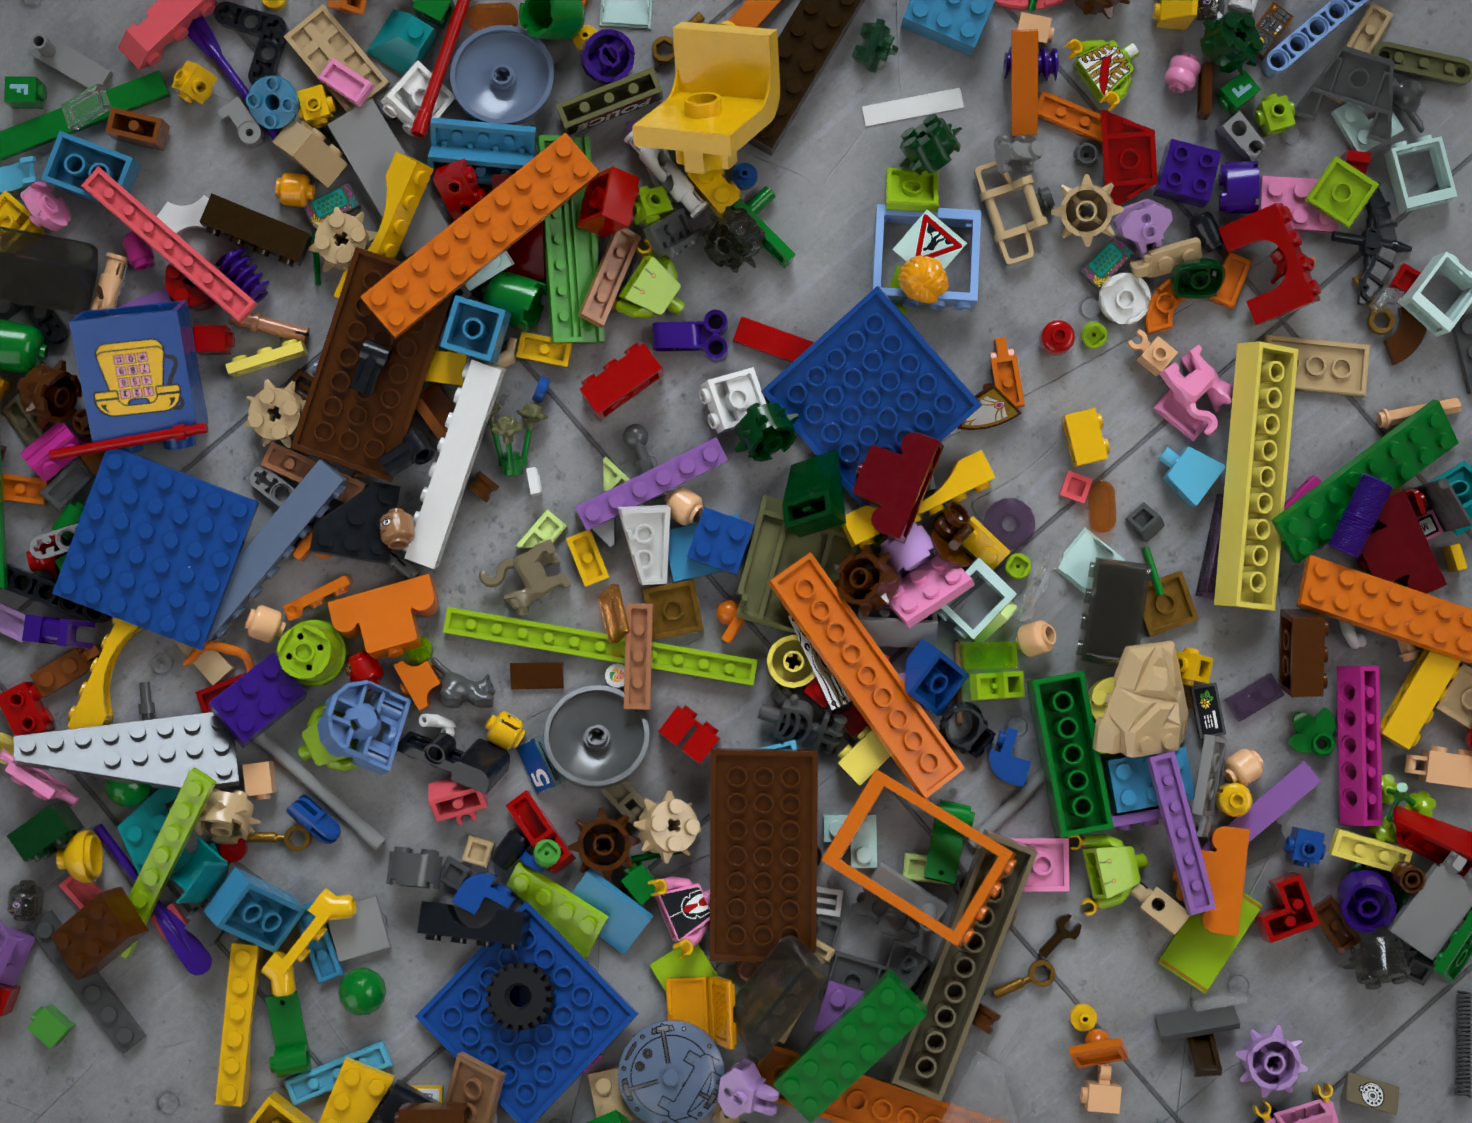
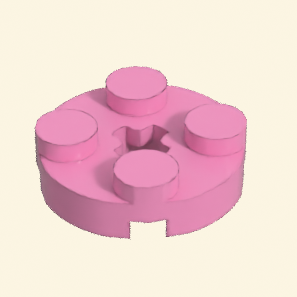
(45, 207)

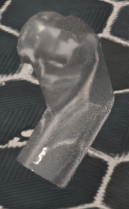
(1386, 295)

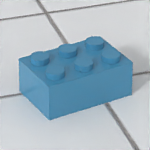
(949, 22)
(76, 159)
(1131, 782)
(254, 910)

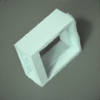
(1441, 167)
(1427, 312)
(996, 584)

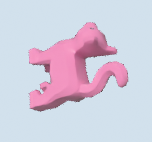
(1190, 388)

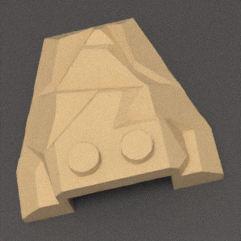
(1147, 705)

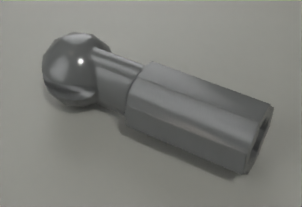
(636, 438)

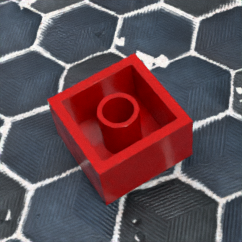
(609, 202)

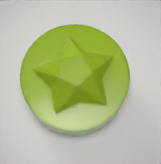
(1093, 334)
(1017, 566)

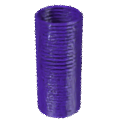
(1362, 509)

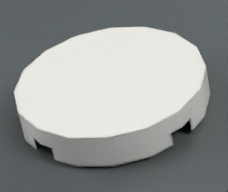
(1124, 298)

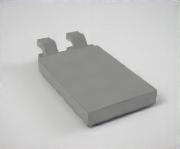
(1208, 784)
(1437, 909)

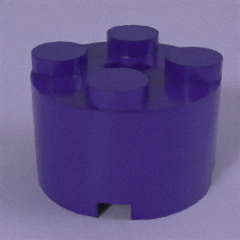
(1366, 900)

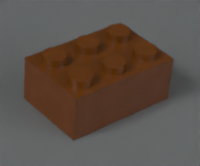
(1302, 653)
(99, 932)

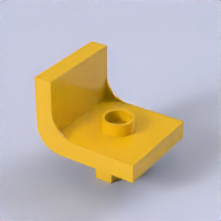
(719, 97)

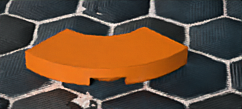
(1161, 309)

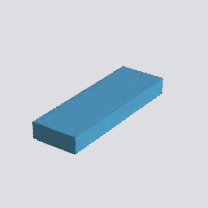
(323, 953)

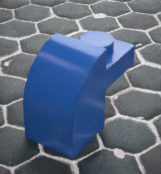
(1003, 764)
(478, 887)

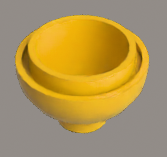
(82, 857)

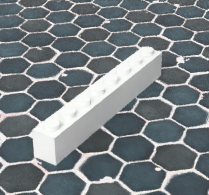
(454, 462)

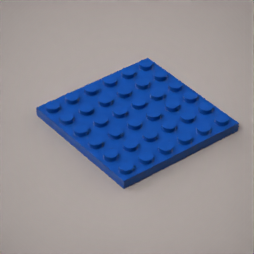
(870, 386)
(155, 547)
(541, 1059)

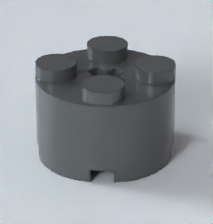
(414, 869)

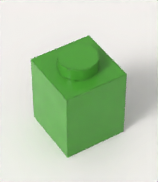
(50, 1025)

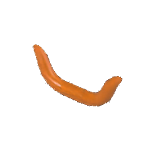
(223, 648)

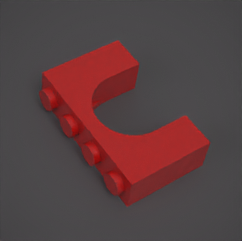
(1297, 287)

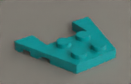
(144, 824)

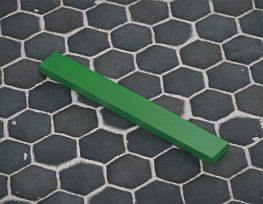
(47, 126)

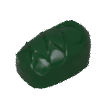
(1197, 278)

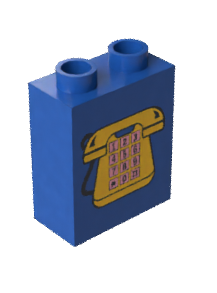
(139, 371)

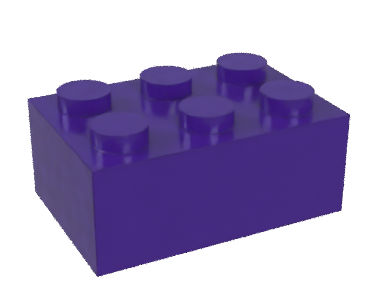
(257, 700)

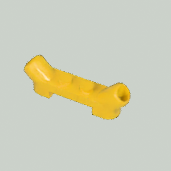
(281, 965)

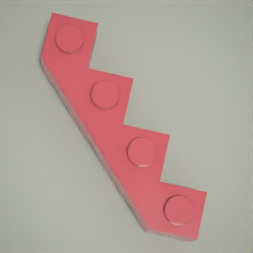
(165, 23)

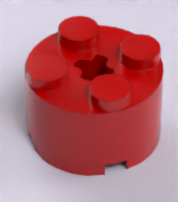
(180, 289)

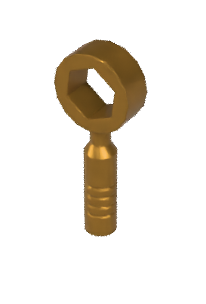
(697, 18)
(1386, 312)
(273, 837)
(1020, 982)

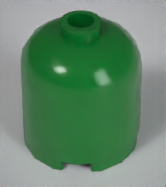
(552, 18)
(516, 295)
(21, 347)

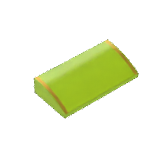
(1201, 954)

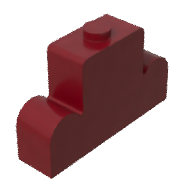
(897, 483)
(1401, 548)

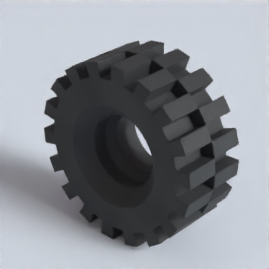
(540, 996)

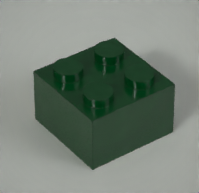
(45, 832)

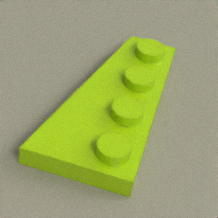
(566, 912)

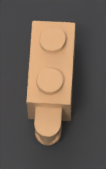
(1442, 767)

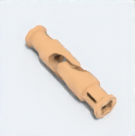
(109, 282)

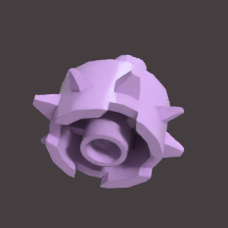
(1285, 1064)

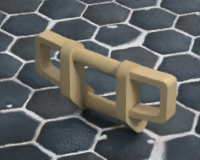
(1000, 234)

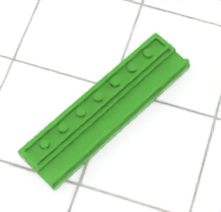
(569, 263)

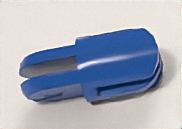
(314, 819)

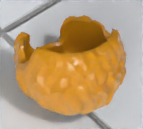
(923, 279)

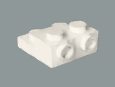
(407, 95)
(730, 397)

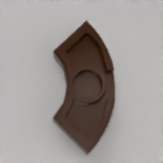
(1405, 338)

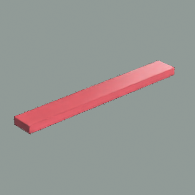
(169, 245)

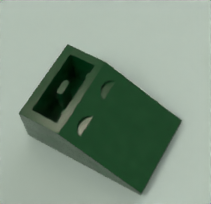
(814, 495)

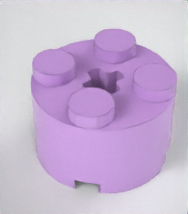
(910, 555)

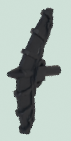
(1376, 244)

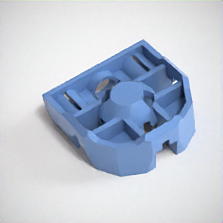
(384, 708)

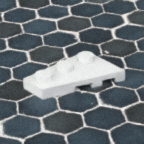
(648, 540)

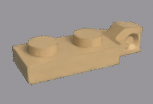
(1162, 259)

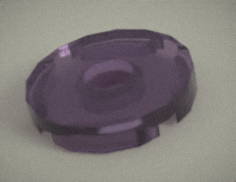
(1019, 512)

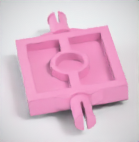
(44, 784)

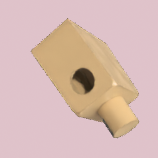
(1170, 916)

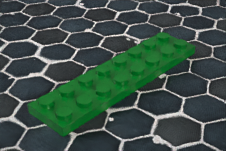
(1391, 459)

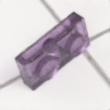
(1254, 697)

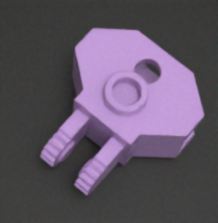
(1144, 225)
(746, 1091)

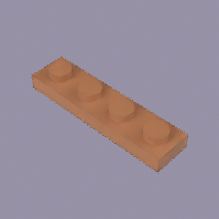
(609, 277)
(298, 466)
(638, 656)

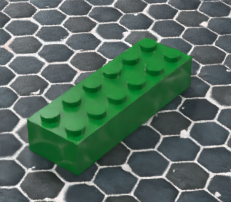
(1067, 754)
(850, 1046)

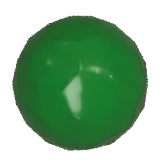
(125, 793)
(362, 991)

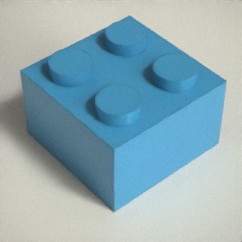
(475, 329)

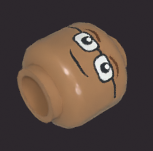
(397, 529)

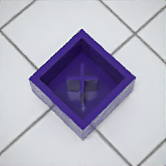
(1187, 173)

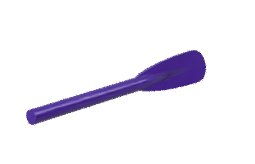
(205, 39)
(185, 944)

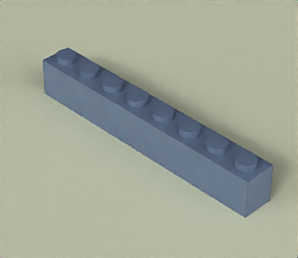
(278, 541)

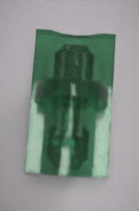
(878, 47)

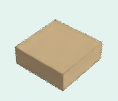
(478, 851)

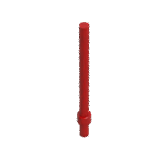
(178, 432)

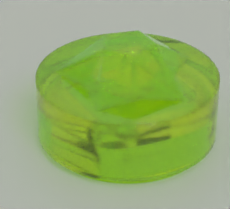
(423, 653)

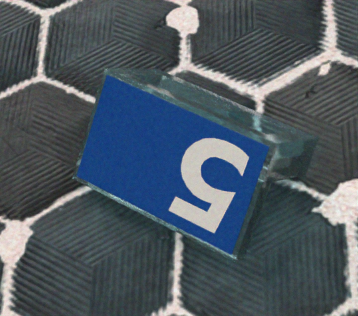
(538, 766)

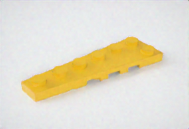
(356, 1093)

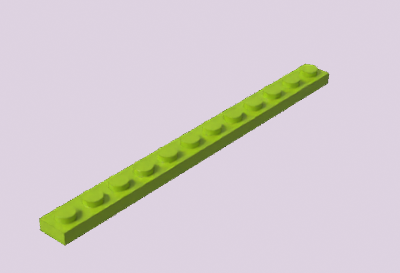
(596, 645)

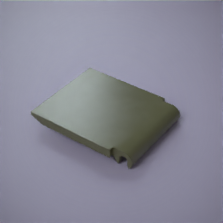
(772, 552)

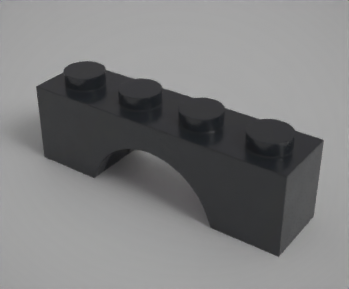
(442, 920)

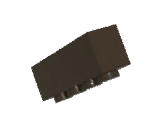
(256, 230)

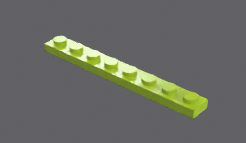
(169, 845)

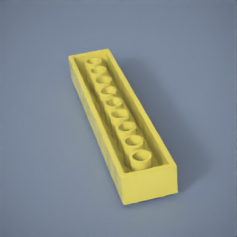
(1255, 475)

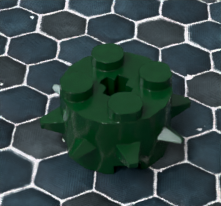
(1231, 41)
(929, 145)
(765, 431)

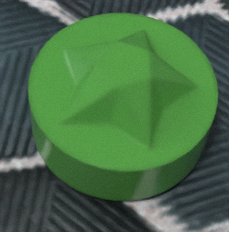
(546, 853)

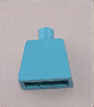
(1190, 473)

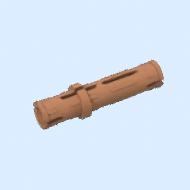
(257, 322)

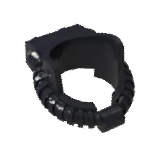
(979, 736)

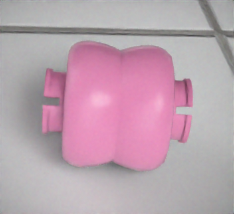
(1182, 72)

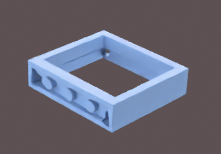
(951, 218)

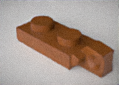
(65, 669)

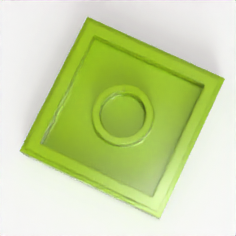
(911, 191)
(1341, 192)

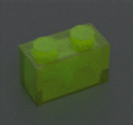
(988, 655)

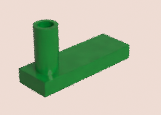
(772, 242)

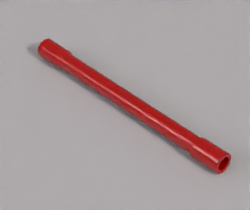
(424, 114)

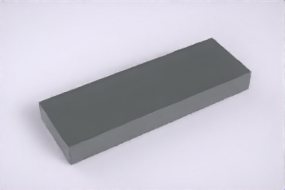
(1196, 1023)

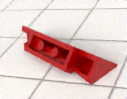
(1432, 837)

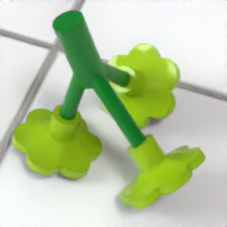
(1419, 803)

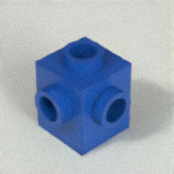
(1307, 839)

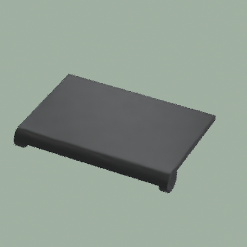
(1445, 505)

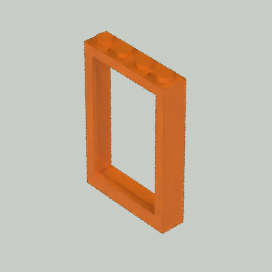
(977, 908)

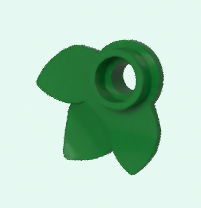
(1310, 730)

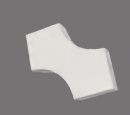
(183, 217)

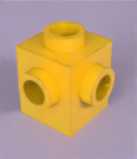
(193, 83)
(316, 106)
(1194, 666)

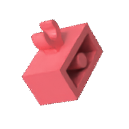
(453, 799)

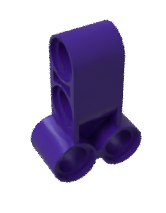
(691, 336)

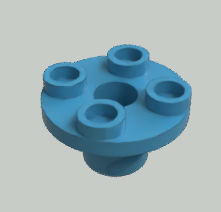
(273, 102)

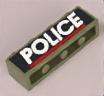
(610, 101)

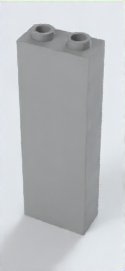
(370, 150)

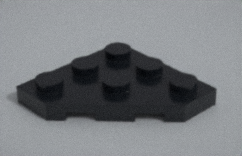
(355, 526)

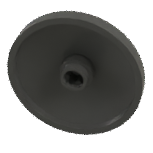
(595, 738)

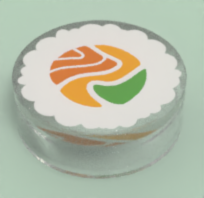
(615, 675)

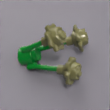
(507, 426)

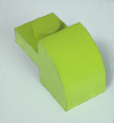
(997, 685)

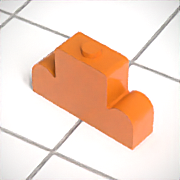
(386, 615)
(1226, 877)

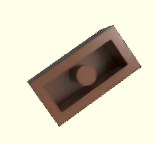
(137, 129)

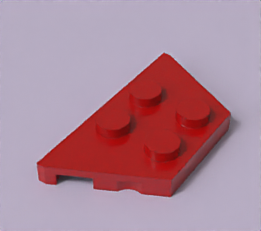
(1127, 156)

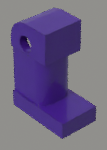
(54, 631)

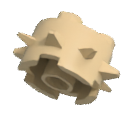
(1087, 195)
(339, 227)
(263, 416)
(663, 814)
(227, 817)

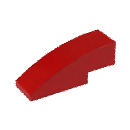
(538, 827)

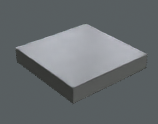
(362, 933)

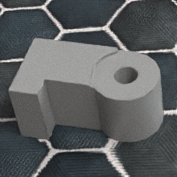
(248, 128)
(1242, 137)

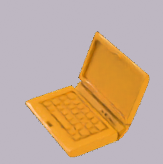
(706, 1004)

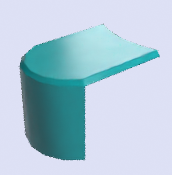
(201, 874)

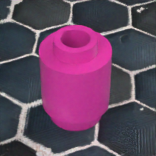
(138, 252)

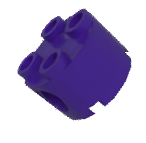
(607, 56)
(1241, 187)

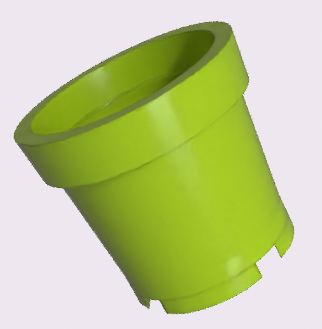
(326, 664)

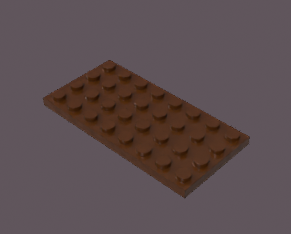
(350, 424)
(762, 850)

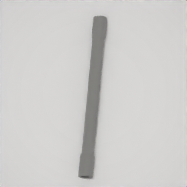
(364, 830)

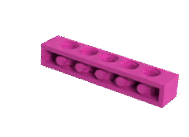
(1359, 745)

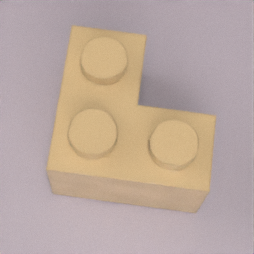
(307, 149)

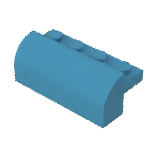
(484, 145)

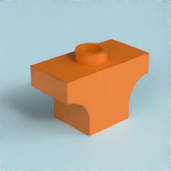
(418, 682)

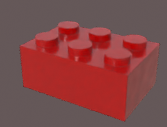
(621, 380)

